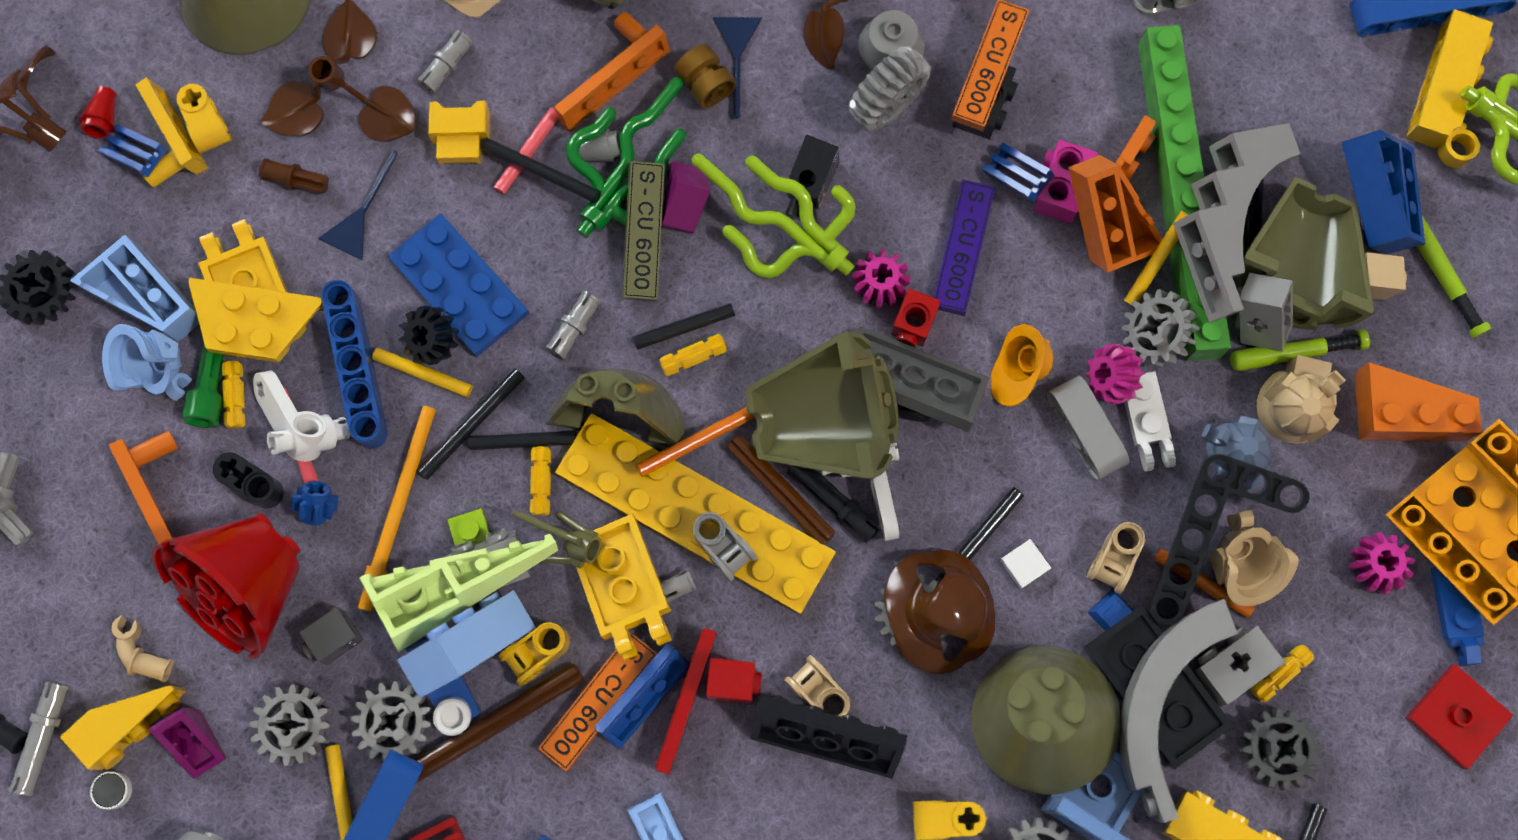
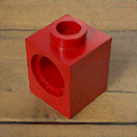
(915, 305)

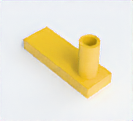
(183, 152)

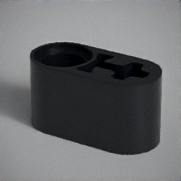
(251, 483)

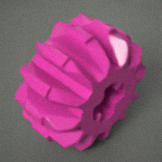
(894, 278)
(1115, 373)
(1378, 575)

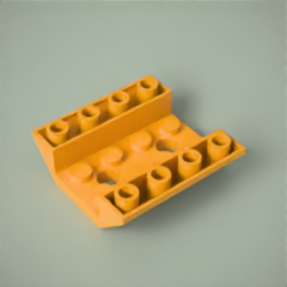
(1472, 540)

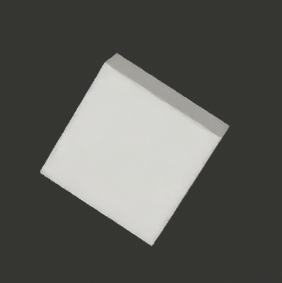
(1025, 564)

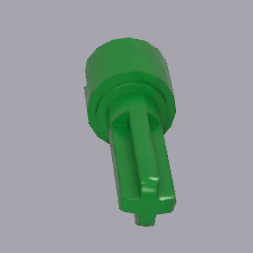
(204, 402)

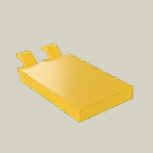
(245, 265)
(625, 587)

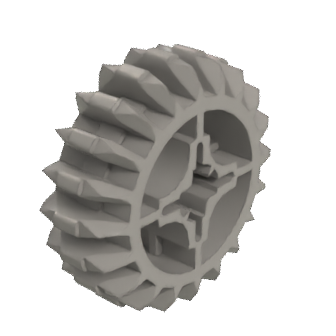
(889, 89)

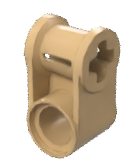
(1113, 562)
(818, 687)

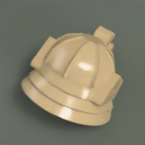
(1299, 406)
(1252, 562)

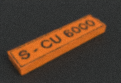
(990, 65)
(577, 726)

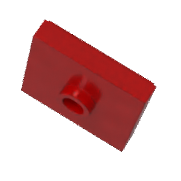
(1459, 716)

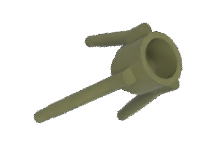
(580, 545)

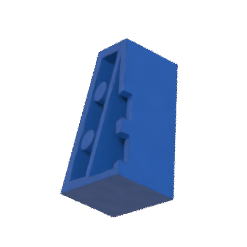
(1386, 191)

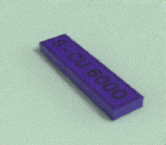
(963, 246)

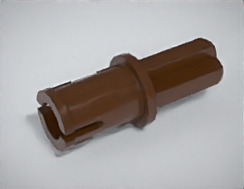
(293, 176)

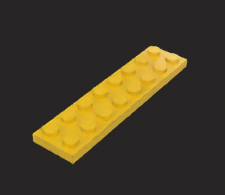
(674, 496)

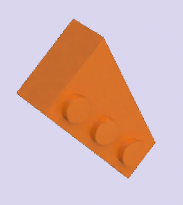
(1111, 215)
(1412, 409)

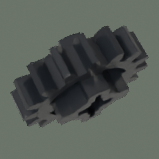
(38, 301)

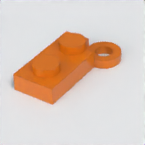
(1140, 141)

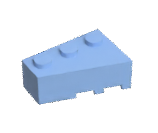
(139, 288)
(467, 643)

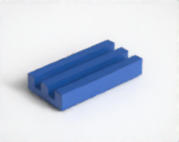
(118, 142)
(1000, 161)

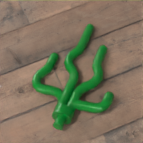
(597, 215)

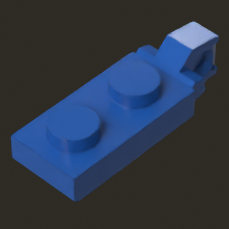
(1459, 621)

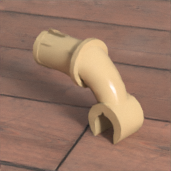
(134, 658)

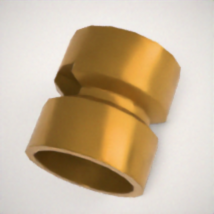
(702, 72)

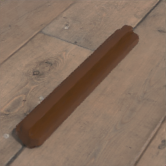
(781, 490)

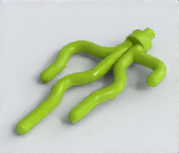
(1500, 116)
(814, 242)

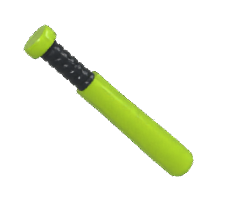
(1450, 282)
(1261, 357)

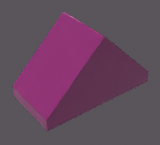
(684, 197)
(189, 741)

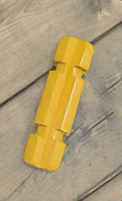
(693, 354)
(233, 394)
(540, 481)
(1276, 680)

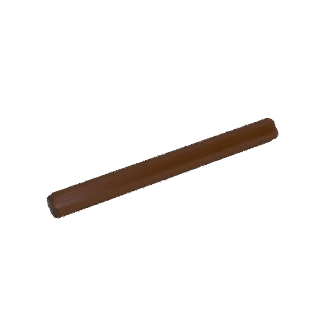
(499, 720)

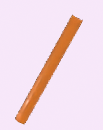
(693, 442)

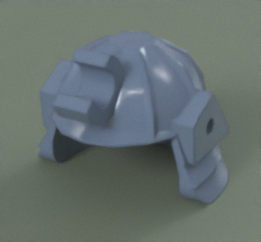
(1241, 440)

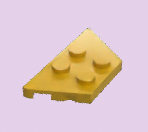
(250, 319)

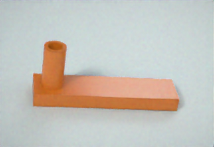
(642, 54)
(129, 462)

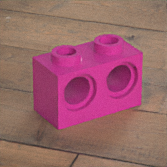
(1065, 209)

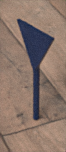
(737, 34)
(349, 233)

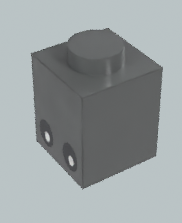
(330, 637)

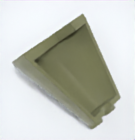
(1319, 249)
(630, 393)
(828, 410)

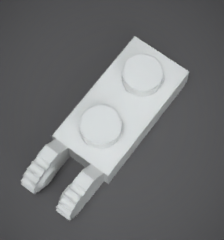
(1150, 423)

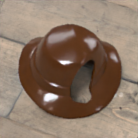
(957, 607)

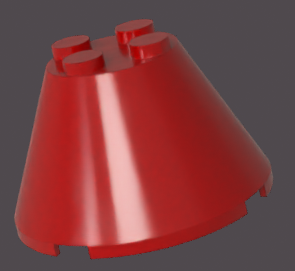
(232, 579)

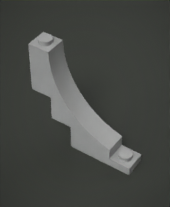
(1215, 232)

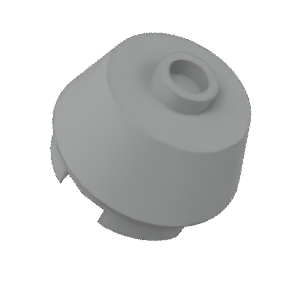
(886, 34)

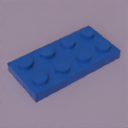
(460, 282)

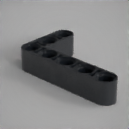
(1207, 524)

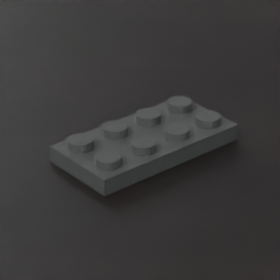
(929, 382)

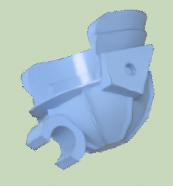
(143, 361)

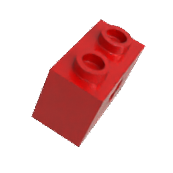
(733, 681)

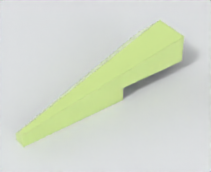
(430, 595)

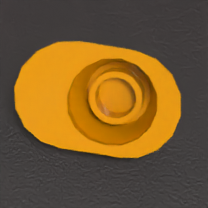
(1020, 364)

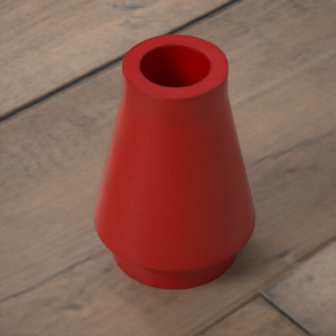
(99, 115)

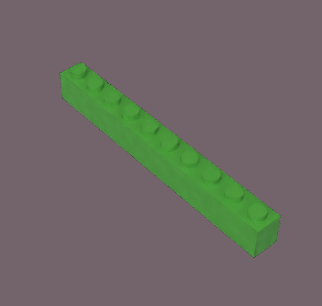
(1178, 167)

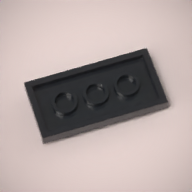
(1189, 714)
(828, 736)

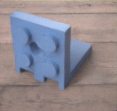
(1092, 815)

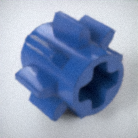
(314, 503)

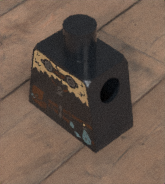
(814, 164)

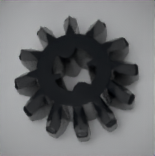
(428, 335)

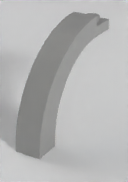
(1148, 693)

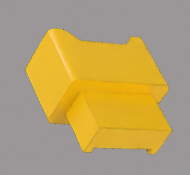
(459, 132)

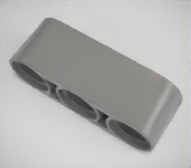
(1089, 426)

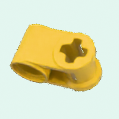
(203, 121)
(533, 652)
(940, 819)

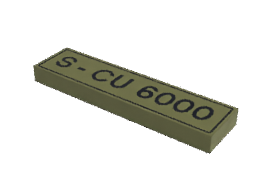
(643, 231)

